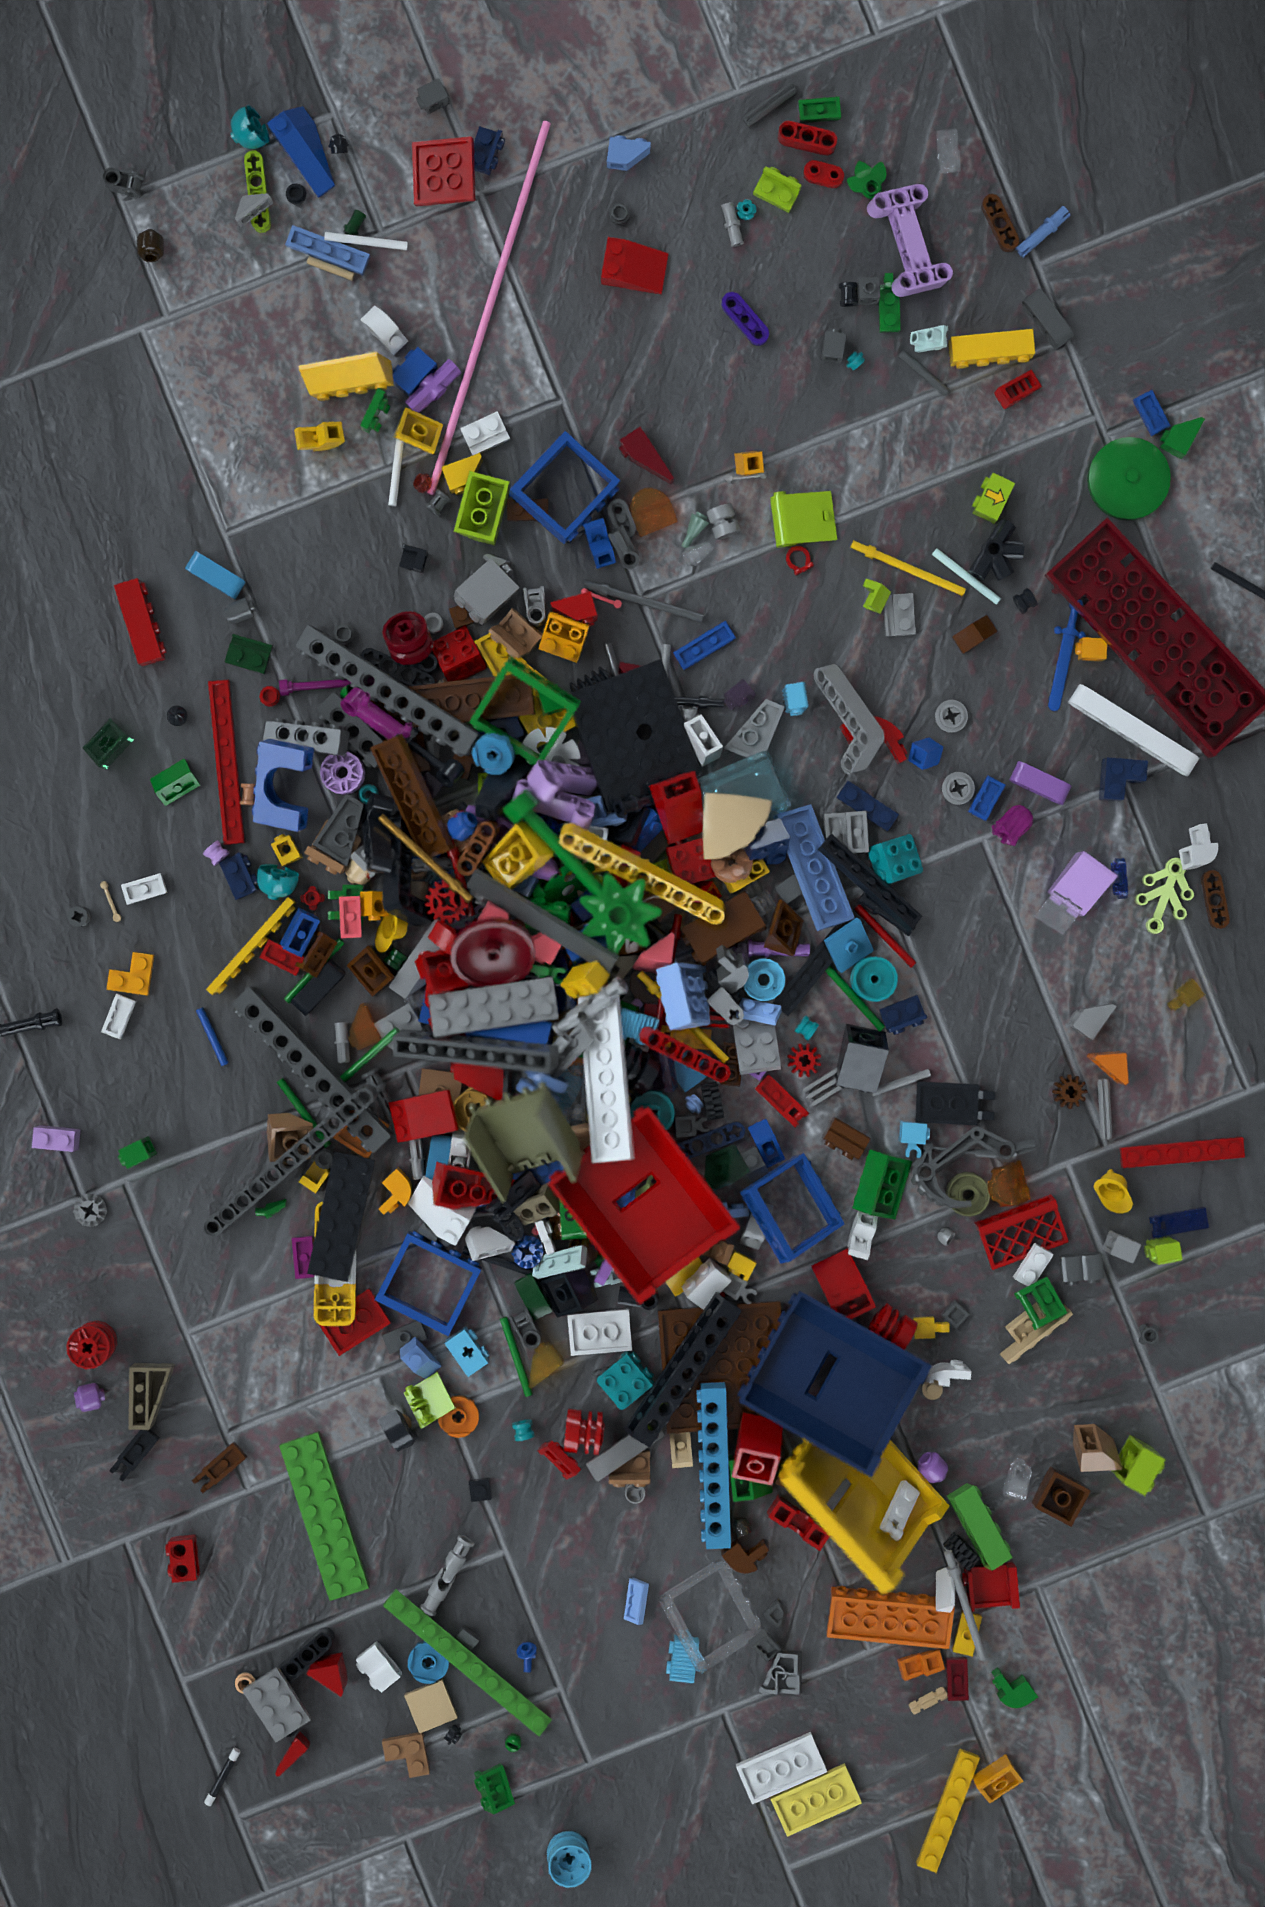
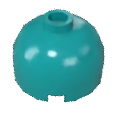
(247, 128)
(276, 882)

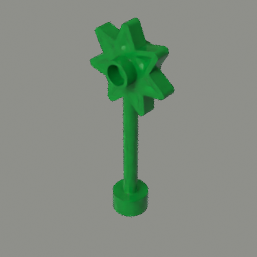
(616, 910)

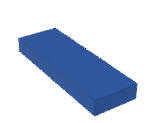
(704, 645)

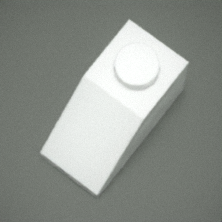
(703, 740)
(487, 1243)

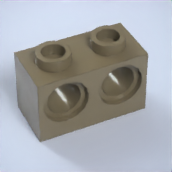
(538, 1206)

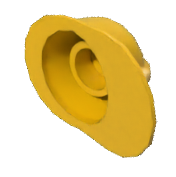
(390, 929)
(1114, 1192)

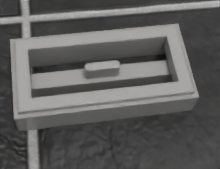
(817, 1091)

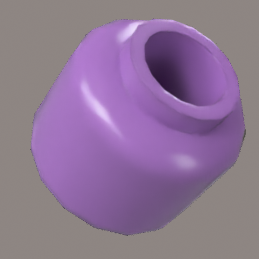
(89, 1397)
(932, 1467)

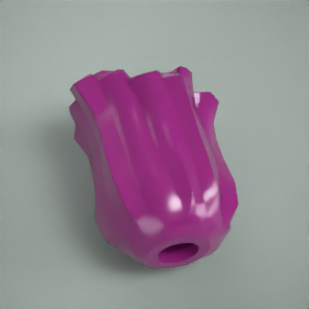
(1013, 825)

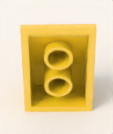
(517, 856)

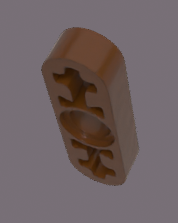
(1011, 234)
(1207, 885)

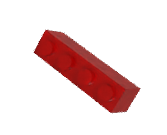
(139, 621)

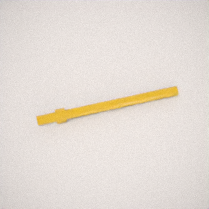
(871, 552)
(654, 988)

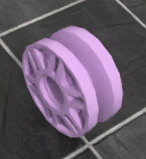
(348, 784)

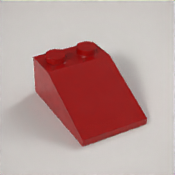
(633, 266)
(423, 1115)

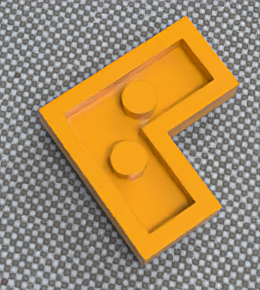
(135, 981)

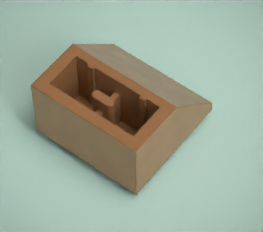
(1095, 1449)

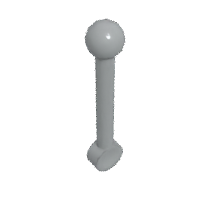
(729, 478)

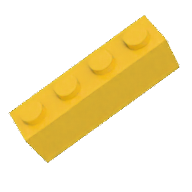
(991, 347)

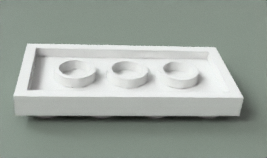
(781, 1768)

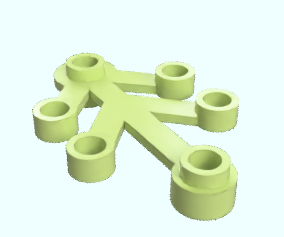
(1167, 893)

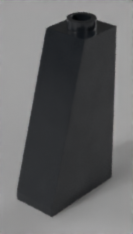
(499, 789)

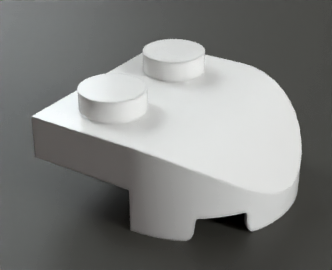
(945, 1371)

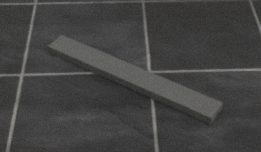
(541, 920)

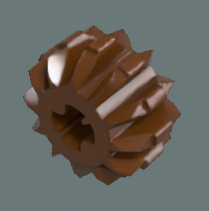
(1065, 1098)

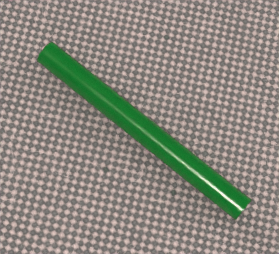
(303, 982)
(855, 998)
(369, 1055)
(300, 1108)
(516, 1356)

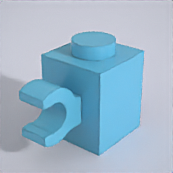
(913, 1134)

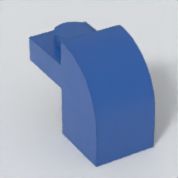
(599, 543)

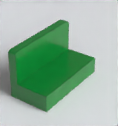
(174, 782)

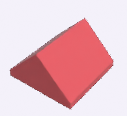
(656, 956)

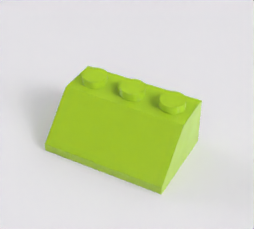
(482, 508)

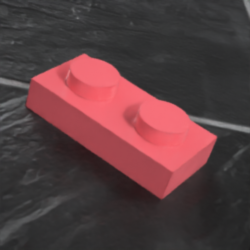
(350, 917)

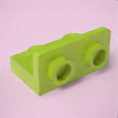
(777, 189)

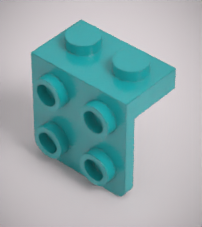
(895, 859)
(626, 1380)

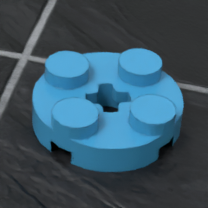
(501, 746)
(418, 1668)

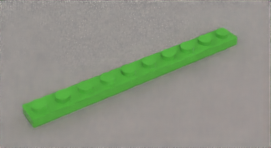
(467, 1662)

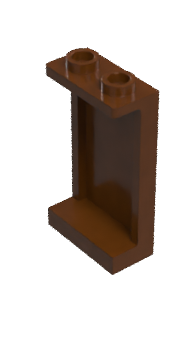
(739, 923)

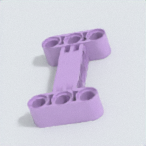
(909, 240)

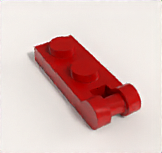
(781, 1100)

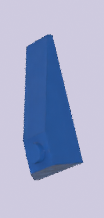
(301, 142)

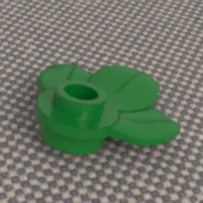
(867, 177)

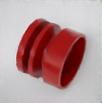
(893, 1330)
(100, 1336)
(583, 1432)

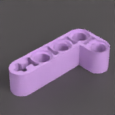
(550, 777)
(562, 806)

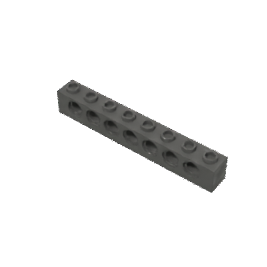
(476, 1051)

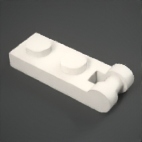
(899, 1510)

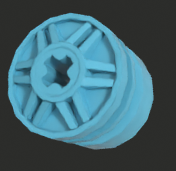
(568, 1870)

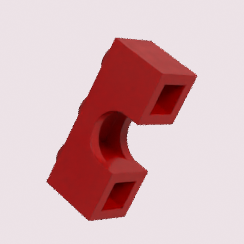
(799, 1521)

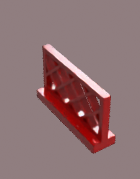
(1020, 1215)

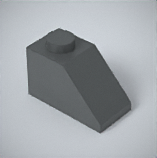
(755, 1164)

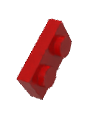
(281, 958)

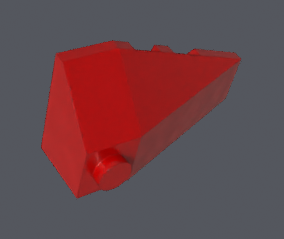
(460, 1187)

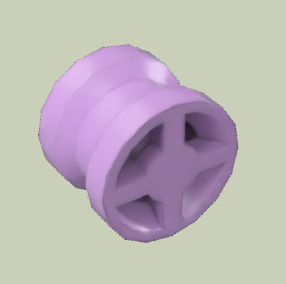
(216, 853)

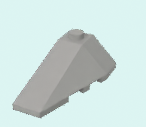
(408, 978)

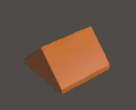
(1113, 1064)

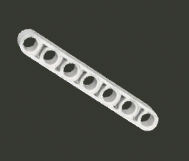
(1133, 730)

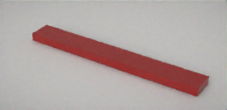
(226, 762)

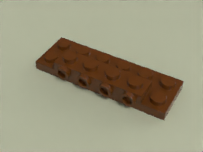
(412, 796)

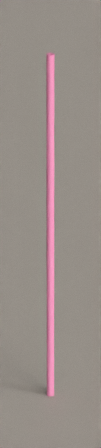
(489, 306)

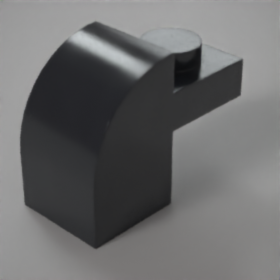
(397, 1430)

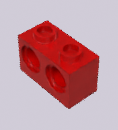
(189, 1558)

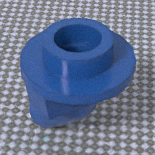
(527, 1652)

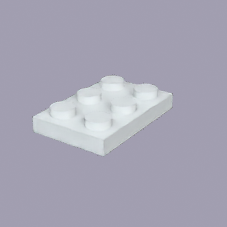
(599, 1332)

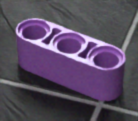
(1040, 783)

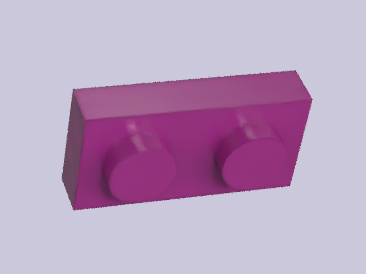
(302, 1251)

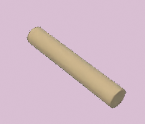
(330, 268)

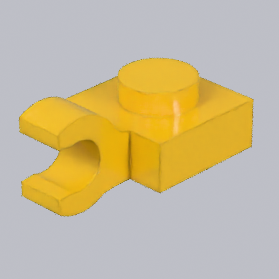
(927, 1327)

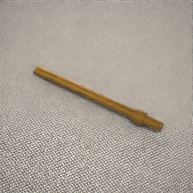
(454, 884)

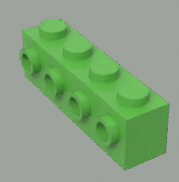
(979, 1526)

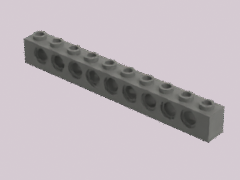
(314, 637)
(243, 1006)

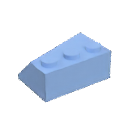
(684, 995)

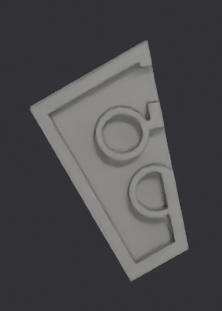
(757, 731)

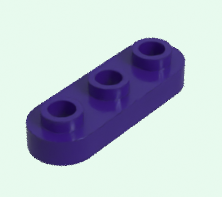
(742, 310)

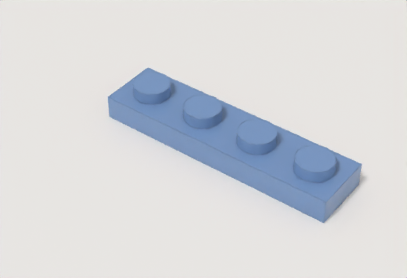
(328, 251)

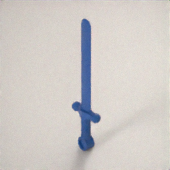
(1064, 658)

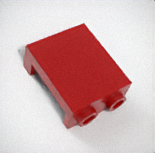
(992, 1588)

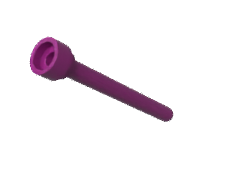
(288, 687)

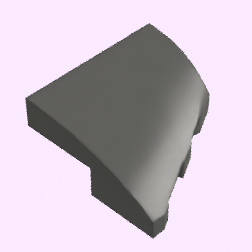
(785, 1674)

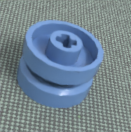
(554, 1084)

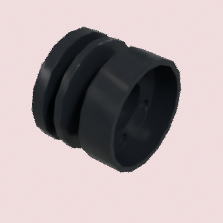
(640, 1069)

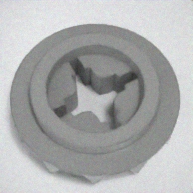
(955, 707)
(961, 779)
(99, 1208)

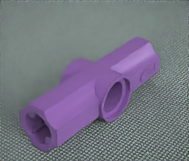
(433, 386)

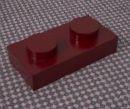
(957, 1678)

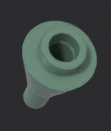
(695, 527)

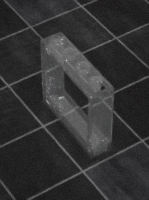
(744, 1605)

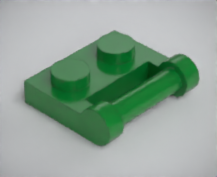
(1047, 1301)

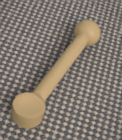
(116, 917)

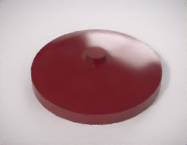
(492, 952)

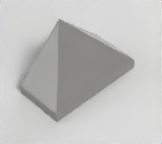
(251, 206)

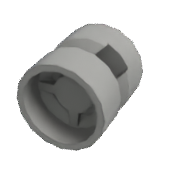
(723, 521)

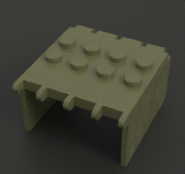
(520, 1135)

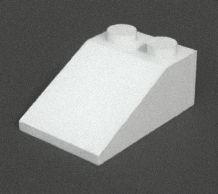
(443, 1221)

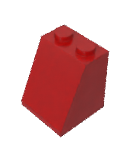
(481, 1078)
(757, 1449)

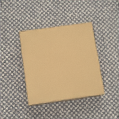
(431, 1706)

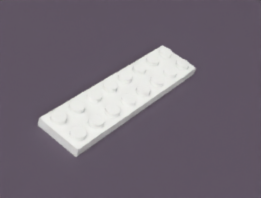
(607, 1087)

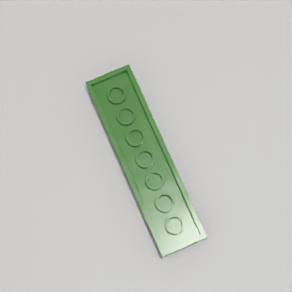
(324, 1516)

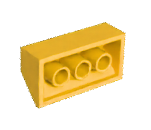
(347, 375)

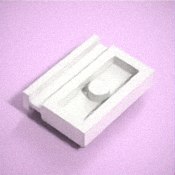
(485, 433)

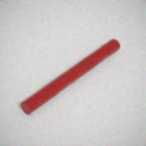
(885, 935)

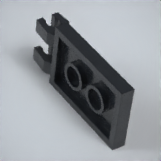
(951, 1103)

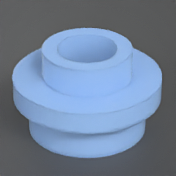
(693, 1104)

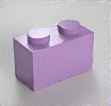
(56, 1138)

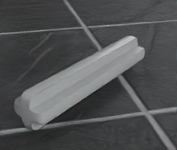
(1105, 1108)

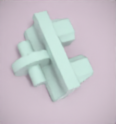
(929, 339)

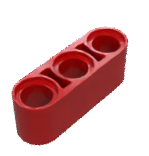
(817, 134)

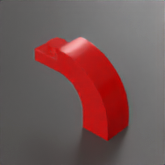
(891, 736)

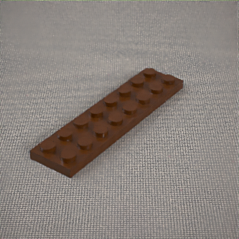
(463, 698)

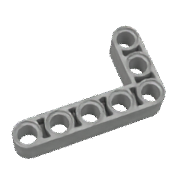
(854, 714)

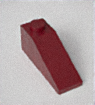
(642, 453)

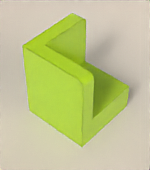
(877, 597)

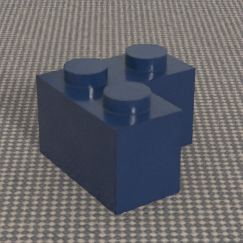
(1116, 773)
(769, 843)

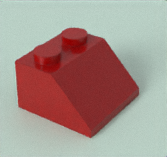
(577, 607)

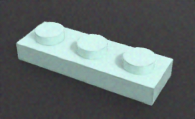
(561, 1262)

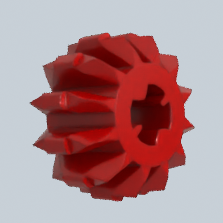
(798, 1065)

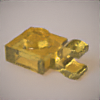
(1187, 994)

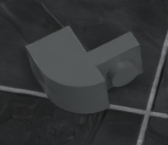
(734, 970)

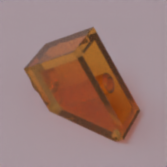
(363, 1030)

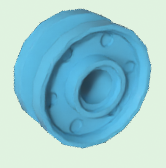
(775, 984)

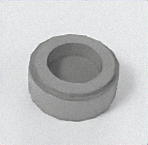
(434, 622)

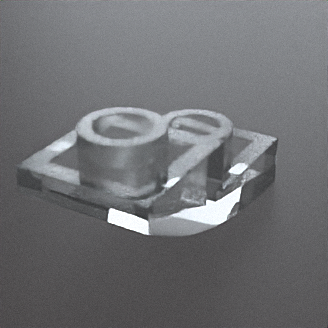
(948, 151)

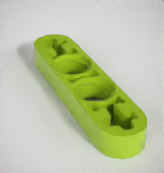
(261, 189)

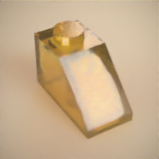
(544, 1362)

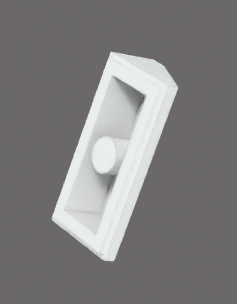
(944, 1591)

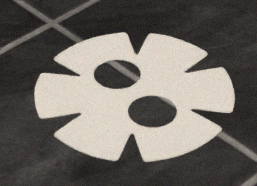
(567, 750)

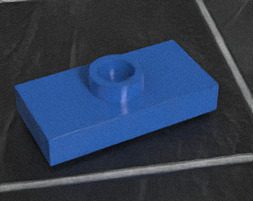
(1151, 413)
(986, 798)

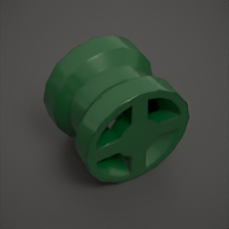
(395, 959)

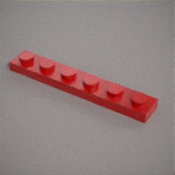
(1182, 1152)

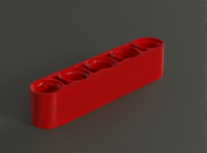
(676, 1052)

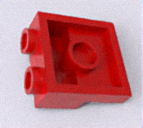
(438, 972)

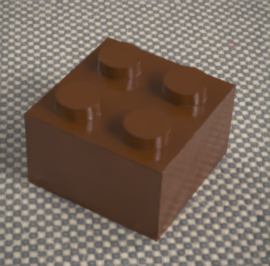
(1060, 1496)

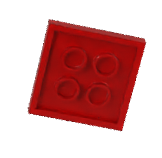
(443, 171)

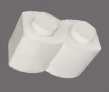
(378, 1667)

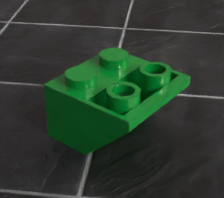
(744, 1489)

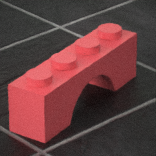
(544, 946)

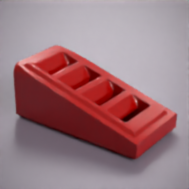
(1007, 397)
(295, 1751)

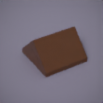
(784, 930)
(371, 970)

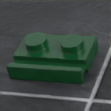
(248, 654)

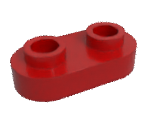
(823, 176)

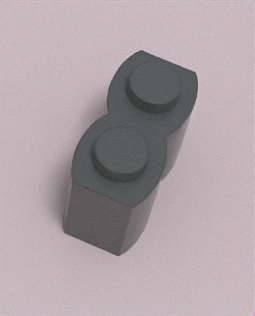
(1081, 1267)

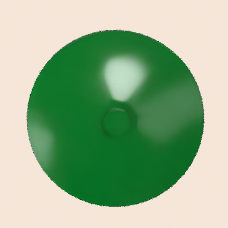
(1129, 478)

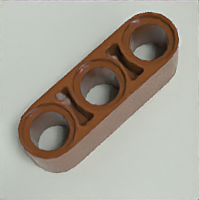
(471, 853)

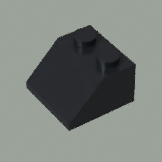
(569, 1292)

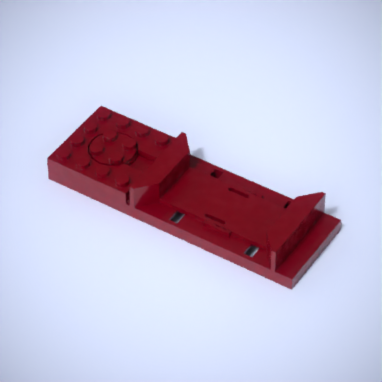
(1177, 661)

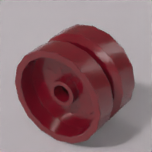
(407, 638)

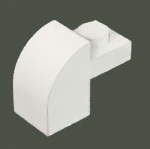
(384, 329)
(1201, 850)
(861, 1235)

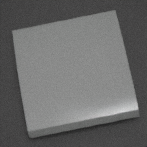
(849, 829)

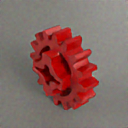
(442, 908)

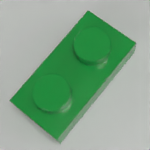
(819, 109)

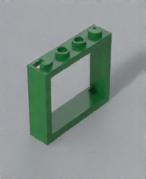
(540, 684)

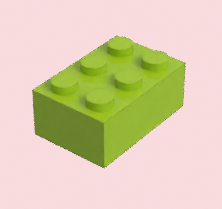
(1139, 1465)

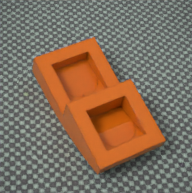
(921, 1663)

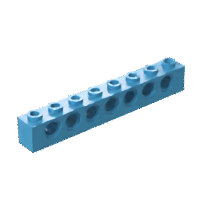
(714, 1537)

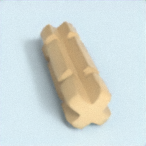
(928, 1700)

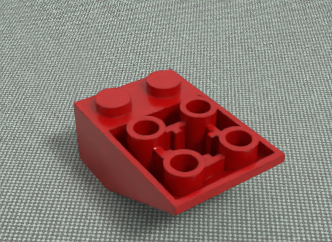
(679, 806)
(843, 1285)

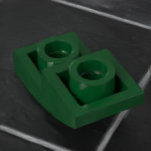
(532, 1296)

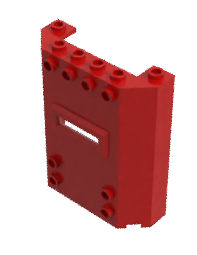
(662, 1225)

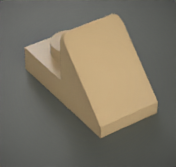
(681, 1450)

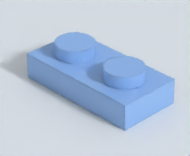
(760, 1011)

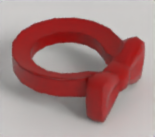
(808, 564)

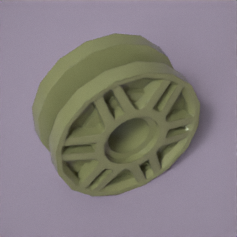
(964, 1181)

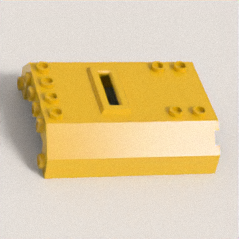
(856, 1519)

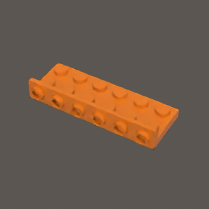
(888, 1618)

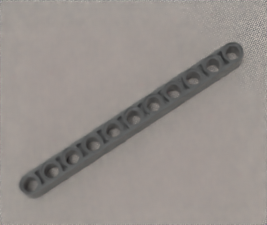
(283, 1167)

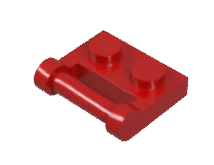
(555, 1454)

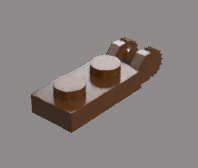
(221, 1466)

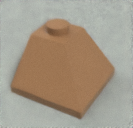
(284, 1132)

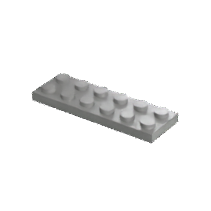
(493, 1007)

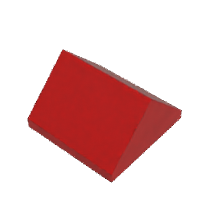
(330, 1672)

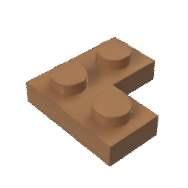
(410, 1747)

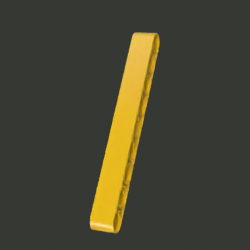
(637, 865)

